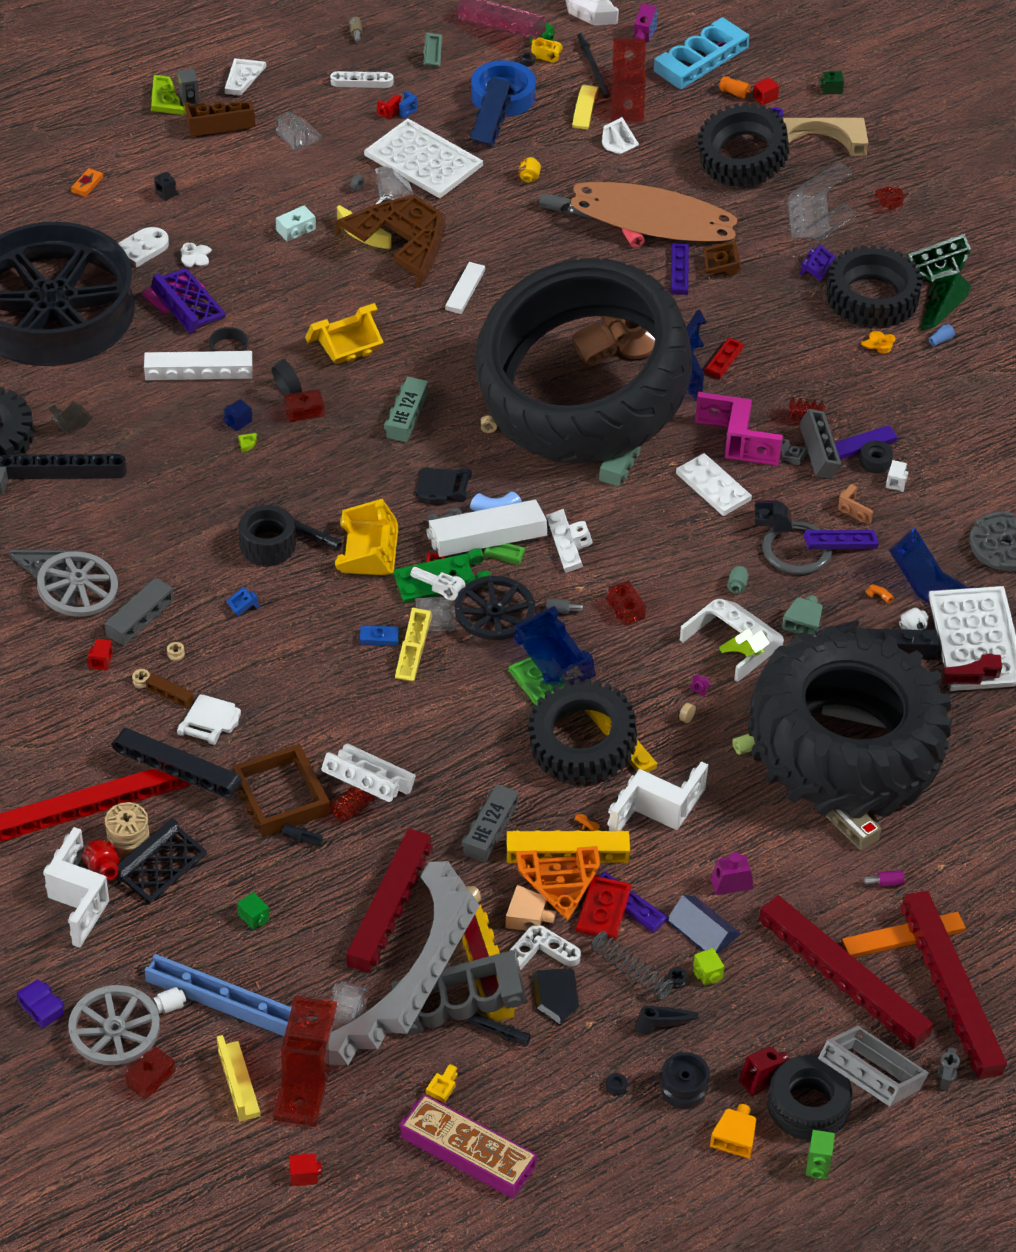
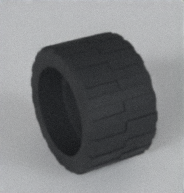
(267, 519)

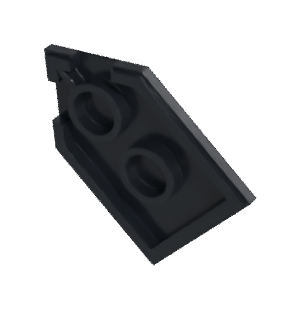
(556, 993)

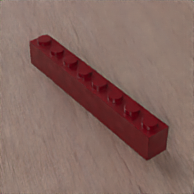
(389, 901)

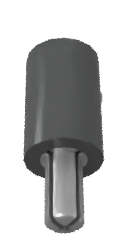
(563, 606)

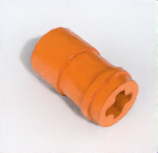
(735, 87)

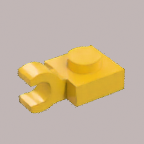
(443, 1085)

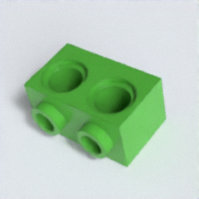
(820, 1154)

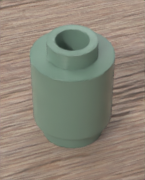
(737, 580)

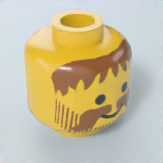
(529, 169)

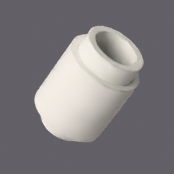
(169, 1000)

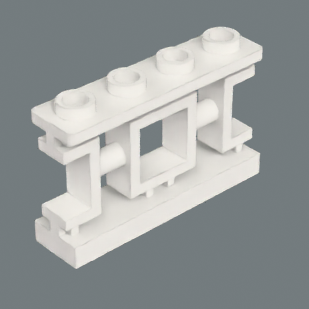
(368, 772)

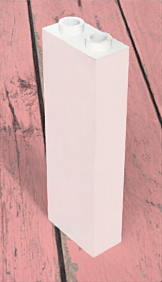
(487, 528)

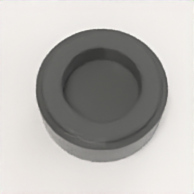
(357, 182)

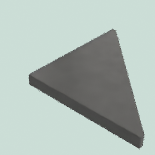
(34, 559)

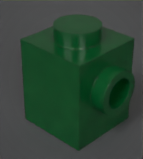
(832, 82)

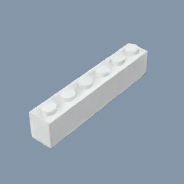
(198, 365)

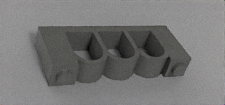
(509, 993)

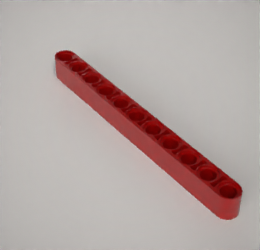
(86, 802)

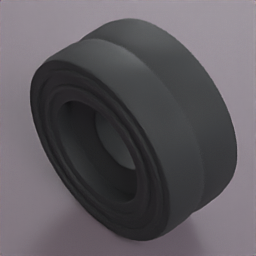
(876, 448)

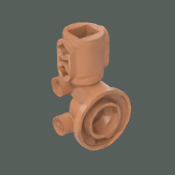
(603, 340)

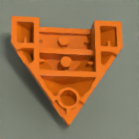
(560, 879)

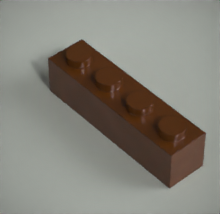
(169, 690)

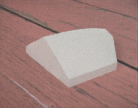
(618, 137)

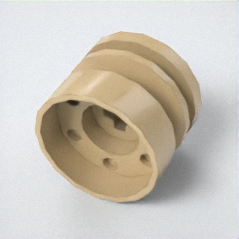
(126, 827)

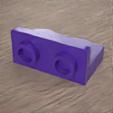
(817, 262)

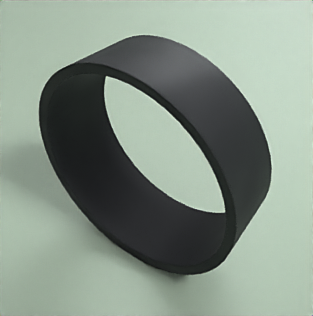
(228, 333)
(286, 378)

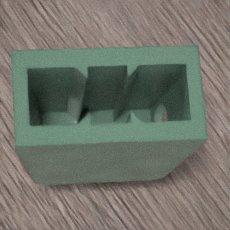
(803, 616)

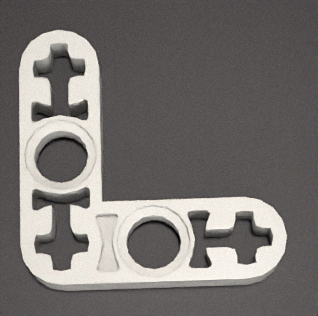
(541, 943)

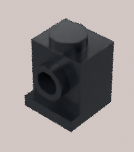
(165, 186)

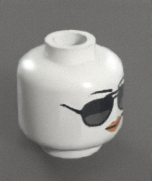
(914, 620)

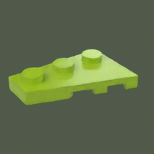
(164, 96)

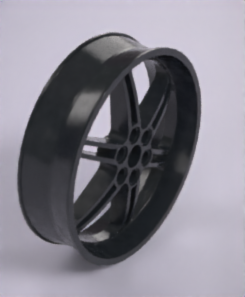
(58, 297)

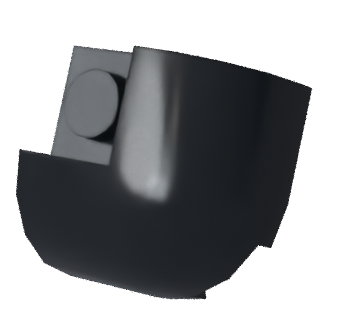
(773, 514)

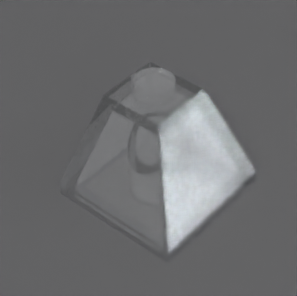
(391, 184)

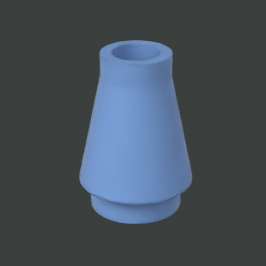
(942, 335)

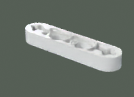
(380, 79)

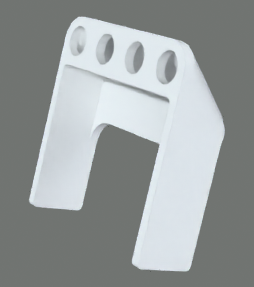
(741, 621)

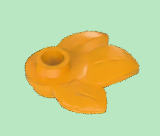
(879, 341)

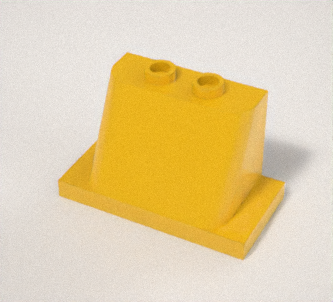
(348, 337)

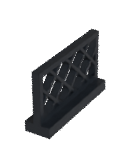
(145, 853)

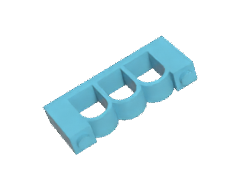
(721, 31)

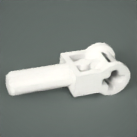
(440, 584)

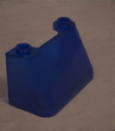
(553, 649)

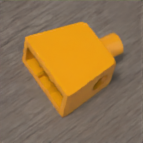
(735, 1132)

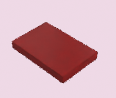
(604, 907)

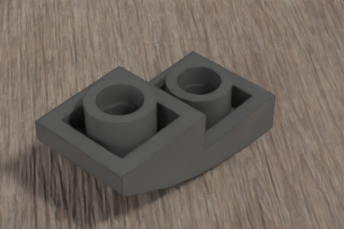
(792, 453)

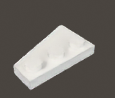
(242, 75)

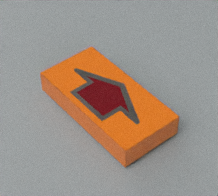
(87, 182)

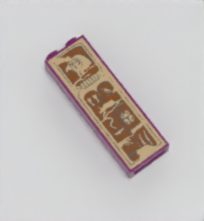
(468, 1145)

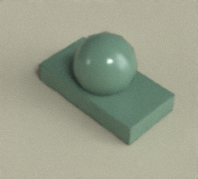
(432, 49)

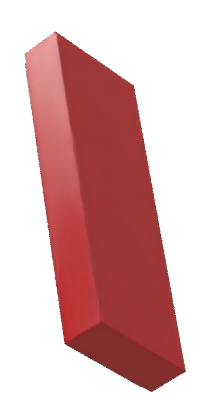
(724, 358)

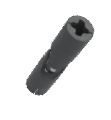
(558, 203)

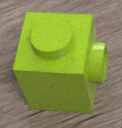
(708, 967)

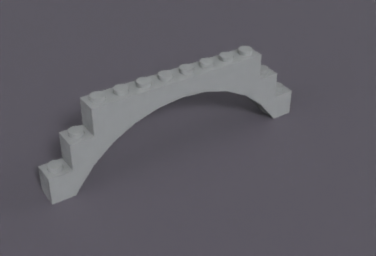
(398, 1010)

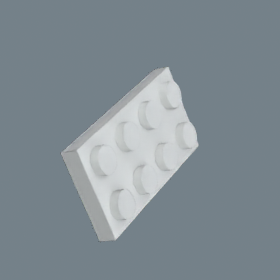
(713, 484)

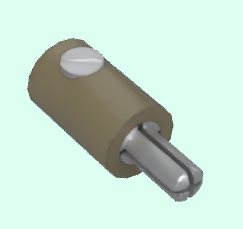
(356, 28)

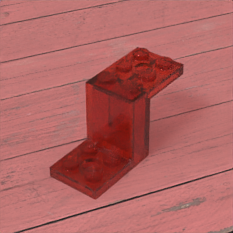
(628, 79)
(305, 1061)

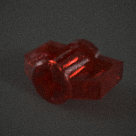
(890, 197)

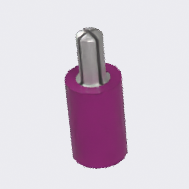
(886, 878)

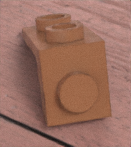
(849, 506)

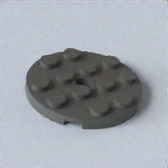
(988, 544)

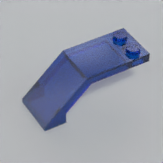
(697, 374)
(921, 567)

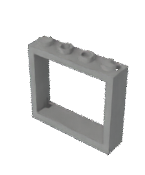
(837, 1055)

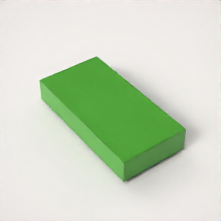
(505, 552)

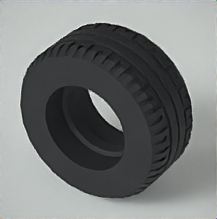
(801, 1120)

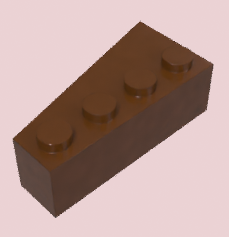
(218, 117)

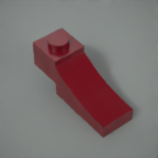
(986, 667)

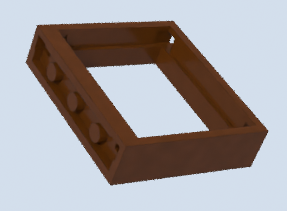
(294, 817)

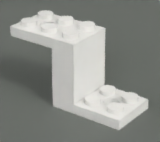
(658, 798)
(76, 887)

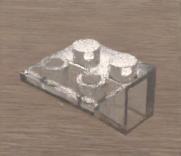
(296, 131)

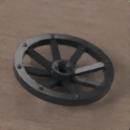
(494, 609)

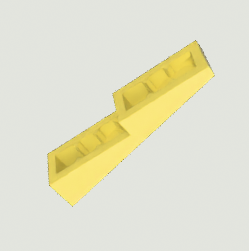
(413, 644)

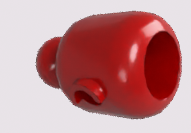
(101, 858)

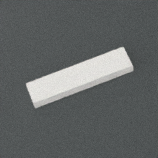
(465, 288)

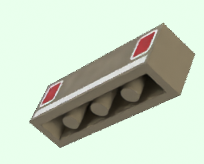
(859, 831)

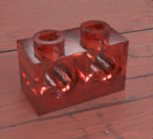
(626, 603)

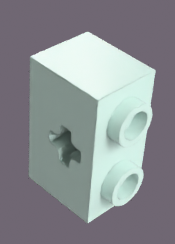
(295, 223)

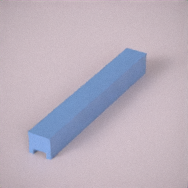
(219, 994)

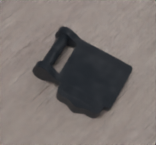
(438, 485)

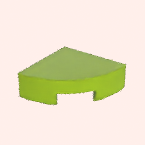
(247, 441)

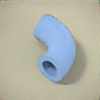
(482, 502)

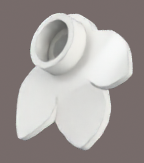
(195, 255)

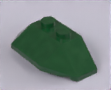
(942, 258)

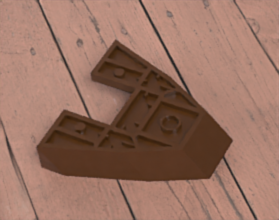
(410, 219)

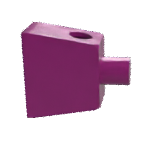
(731, 874)

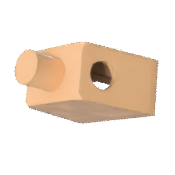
(528, 909)

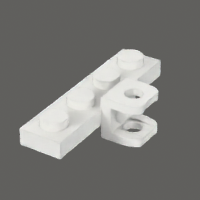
(568, 539)

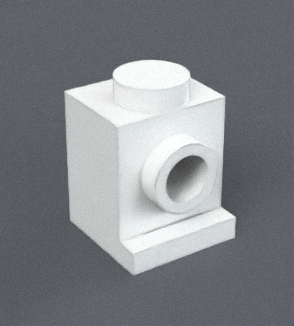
(897, 476)

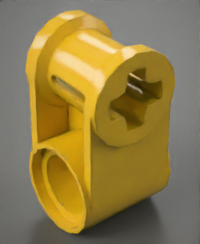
(544, 49)

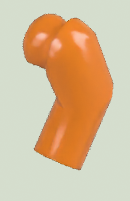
(882, 592)

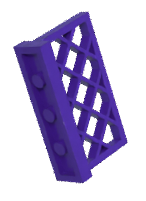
(176, 303)

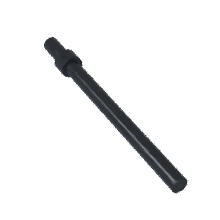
(585, 46)

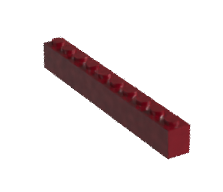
(846, 972)
(953, 985)

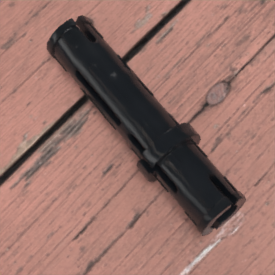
(323, 538)
(508, 1032)

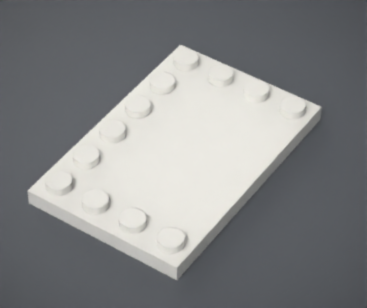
(423, 158)
(972, 625)

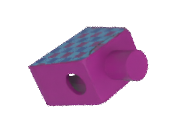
(645, 30)

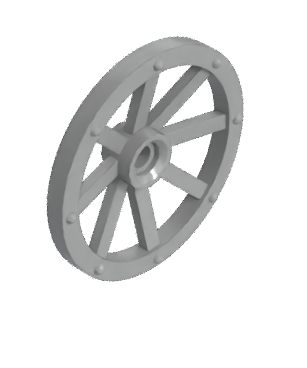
(77, 581)
(114, 1023)

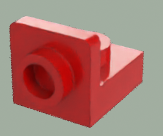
(389, 108)

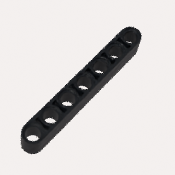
(64, 466)
(176, 763)

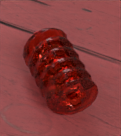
(801, 408)
(350, 803)

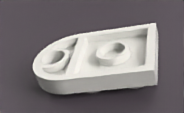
(144, 246)

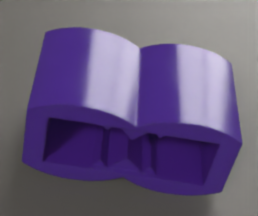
(40, 1003)

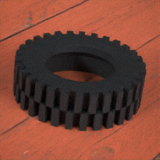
(737, 122)
(878, 265)
(586, 762)

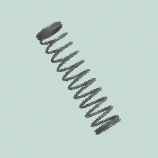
(660, 995)

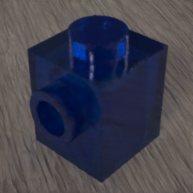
(237, 415)

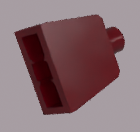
(760, 1068)

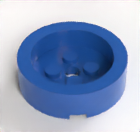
(518, 74)

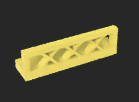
(238, 1079)

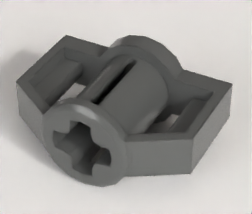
(947, 1071)

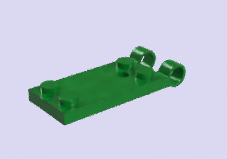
(414, 588)

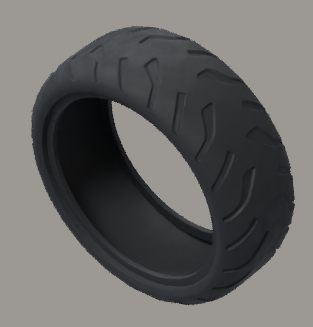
(570, 293)

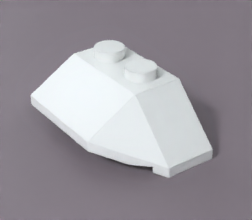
(594, 11)

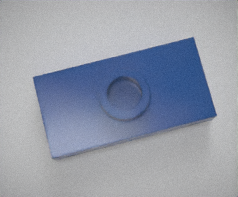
(379, 635)

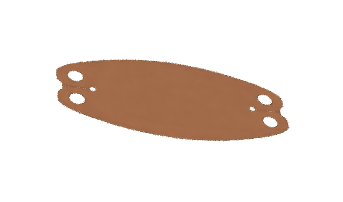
(654, 211)

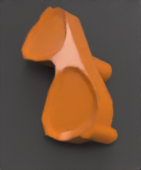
(593, 826)

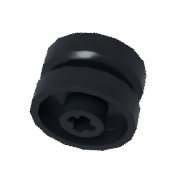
(684, 1080)

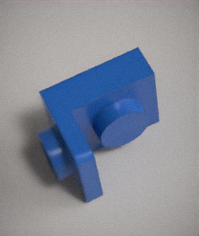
(408, 105)
(242, 601)

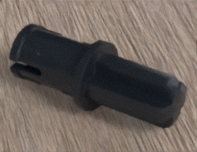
(301, 835)

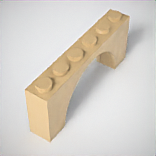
(846, 130)

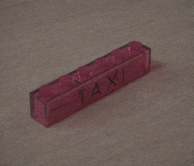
(502, 18)

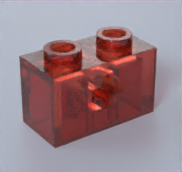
(304, 405)
(150, 1072)

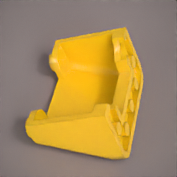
(370, 539)

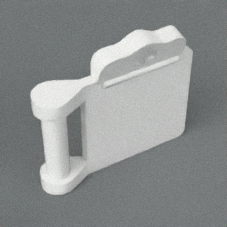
(210, 715)

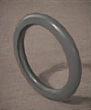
(788, 568)

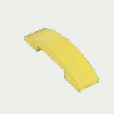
(584, 106)
(379, 239)

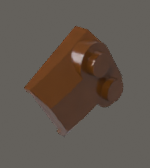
(722, 259)

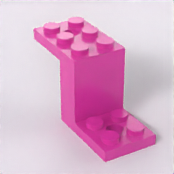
(741, 442)

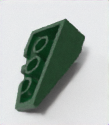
(944, 297)

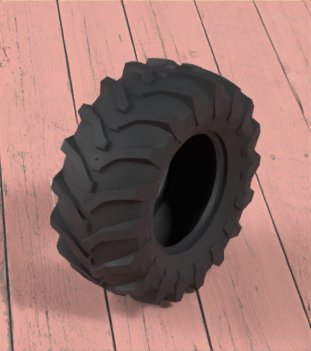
(840, 769)

